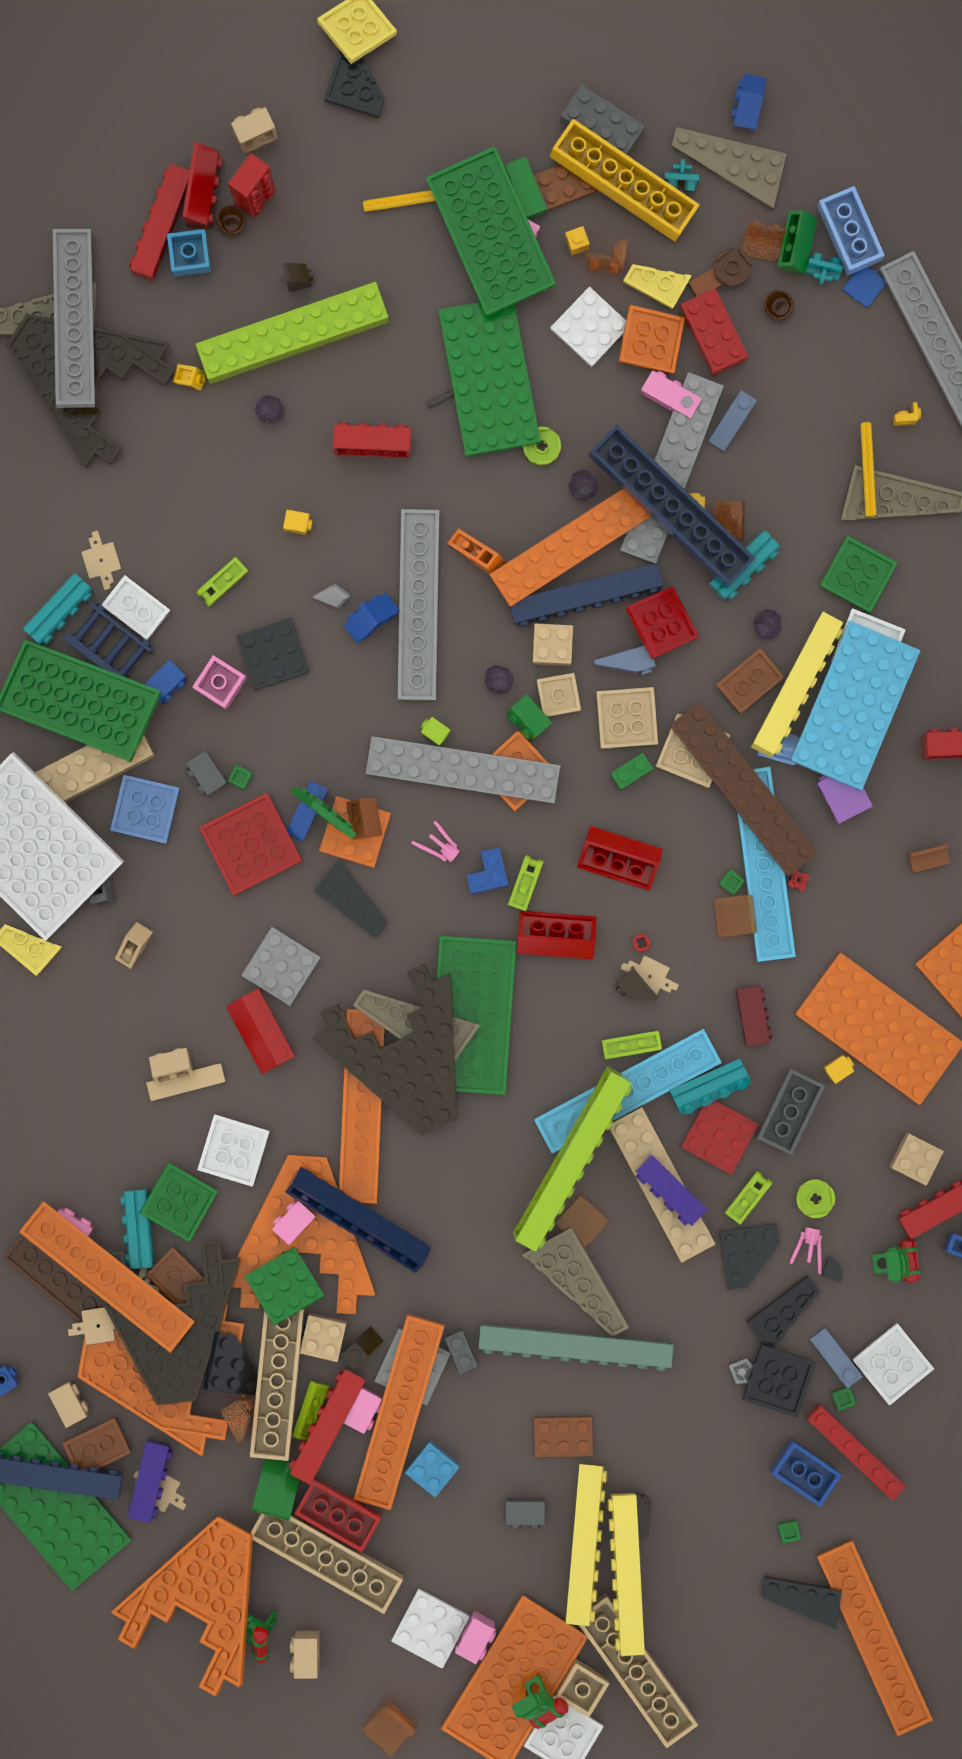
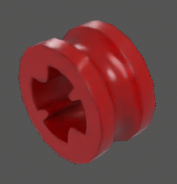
(647, 941)

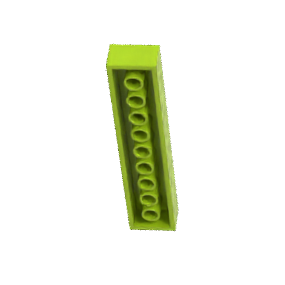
(292, 332)
(572, 1158)

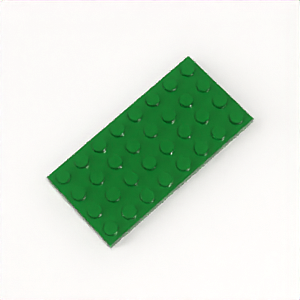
(490, 231)
(489, 379)
(78, 700)
(481, 995)
(66, 1528)

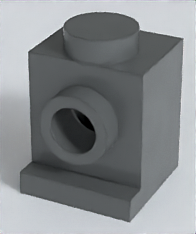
(103, 894)

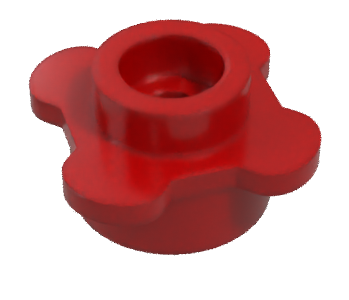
(800, 885)

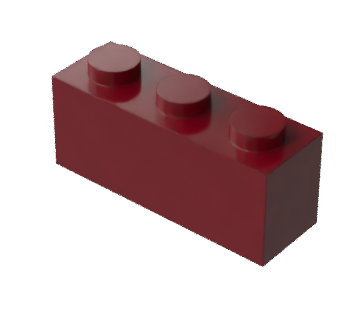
(753, 1016)

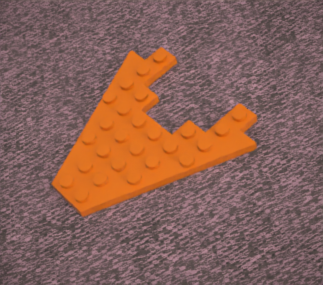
(321, 1236)
(113, 1372)
(210, 1583)

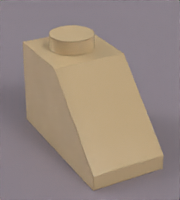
(133, 945)

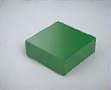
(240, 777)
(732, 882)
(843, 1398)
(789, 1531)

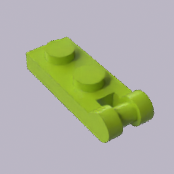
(222, 581)
(525, 883)
(748, 1198)

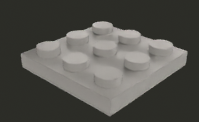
(281, 966)
(439, 1363)

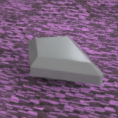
(332, 596)
(741, 1370)

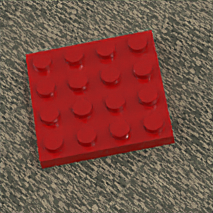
(250, 844)

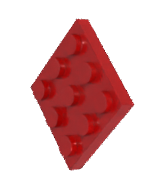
(662, 622)
(719, 1136)

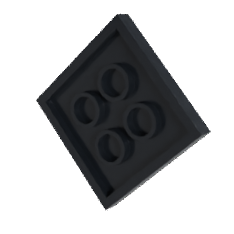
(272, 654)
(778, 1380)

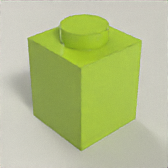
(435, 731)

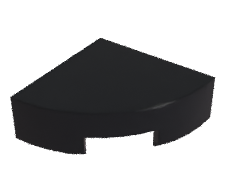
(832, 1270)

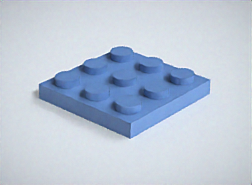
(145, 809)

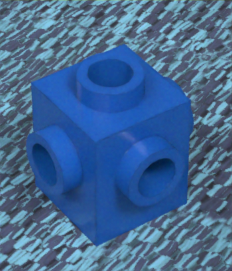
(10, 1381)

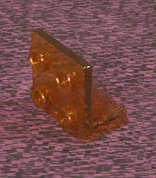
(763, 240)
(612, 264)
(389, 1728)

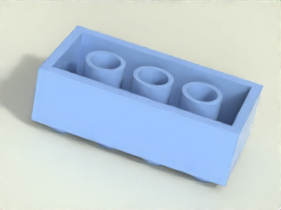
(850, 230)

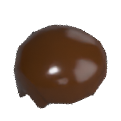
(230, 220)
(779, 304)

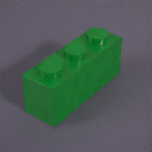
(526, 188)
(797, 242)

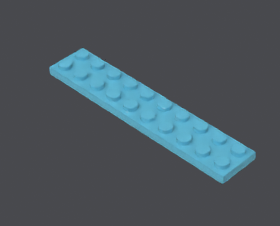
(769, 891)
(648, 1081)

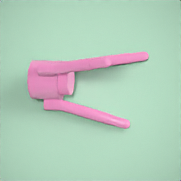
(448, 851)
(811, 1237)

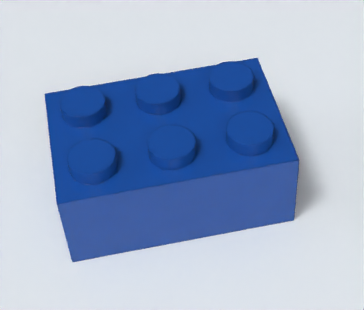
(805, 1472)

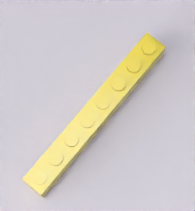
(797, 684)
(585, 1545)
(627, 1574)

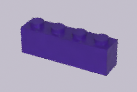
(671, 1190)
(149, 1480)

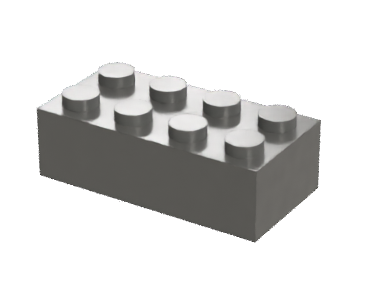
(603, 119)
(790, 1111)

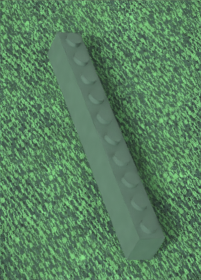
(576, 1346)

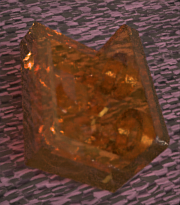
(731, 517)

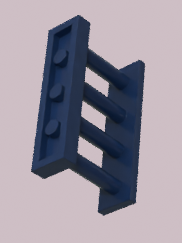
(91, 651)

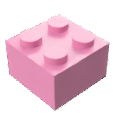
(219, 682)
(475, 1637)

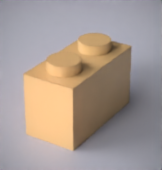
(171, 1066)
(69, 1404)

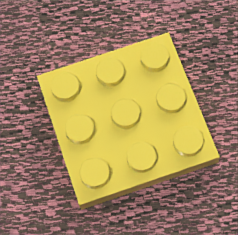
(356, 27)

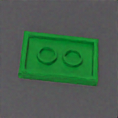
(275, 1489)

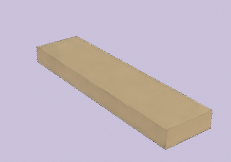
(202, 1078)

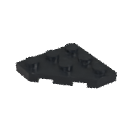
(354, 87)
(746, 1252)
(229, 1367)

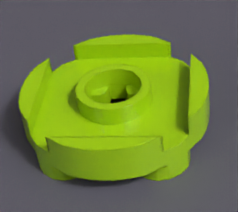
(550, 453)
(807, 1190)

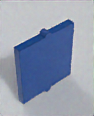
(864, 286)

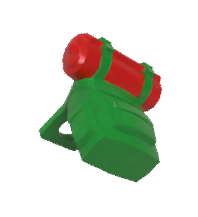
(900, 1261)
(258, 1636)
(539, 1707)

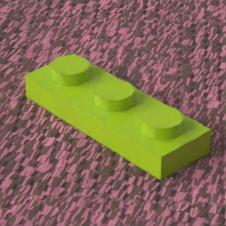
(631, 1044)
(313, 1400)

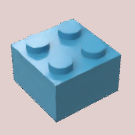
(189, 253)
(432, 1468)

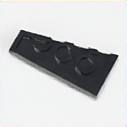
(347, 896)
(782, 1312)
(807, 1599)

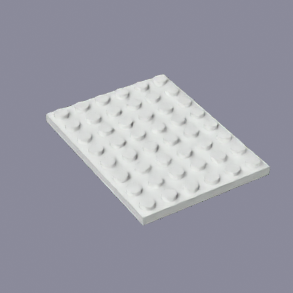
(46, 851)

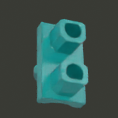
(690, 178)
(824, 270)

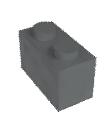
(206, 773)
(461, 1351)
(525, 1512)

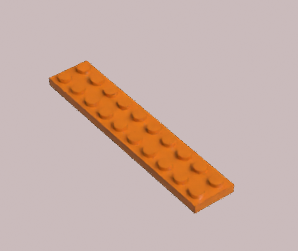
(568, 547)
(360, 1124)
(107, 1277)
(399, 1411)
(875, 1638)

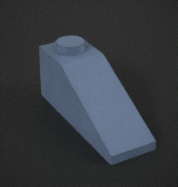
(732, 421)
(631, 661)
(836, 1358)

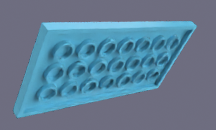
(855, 705)

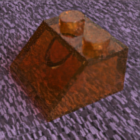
(238, 1416)

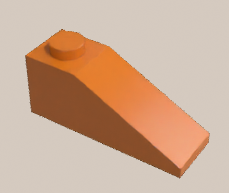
(476, 552)

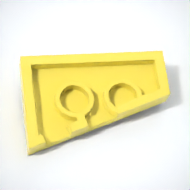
(657, 284)
(27, 949)

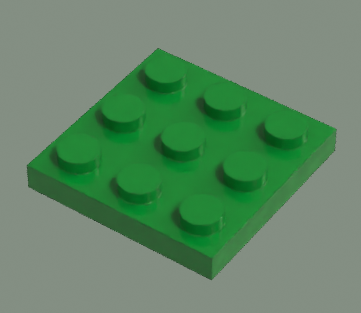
(858, 574)
(324, 811)
(178, 1202)
(284, 1286)

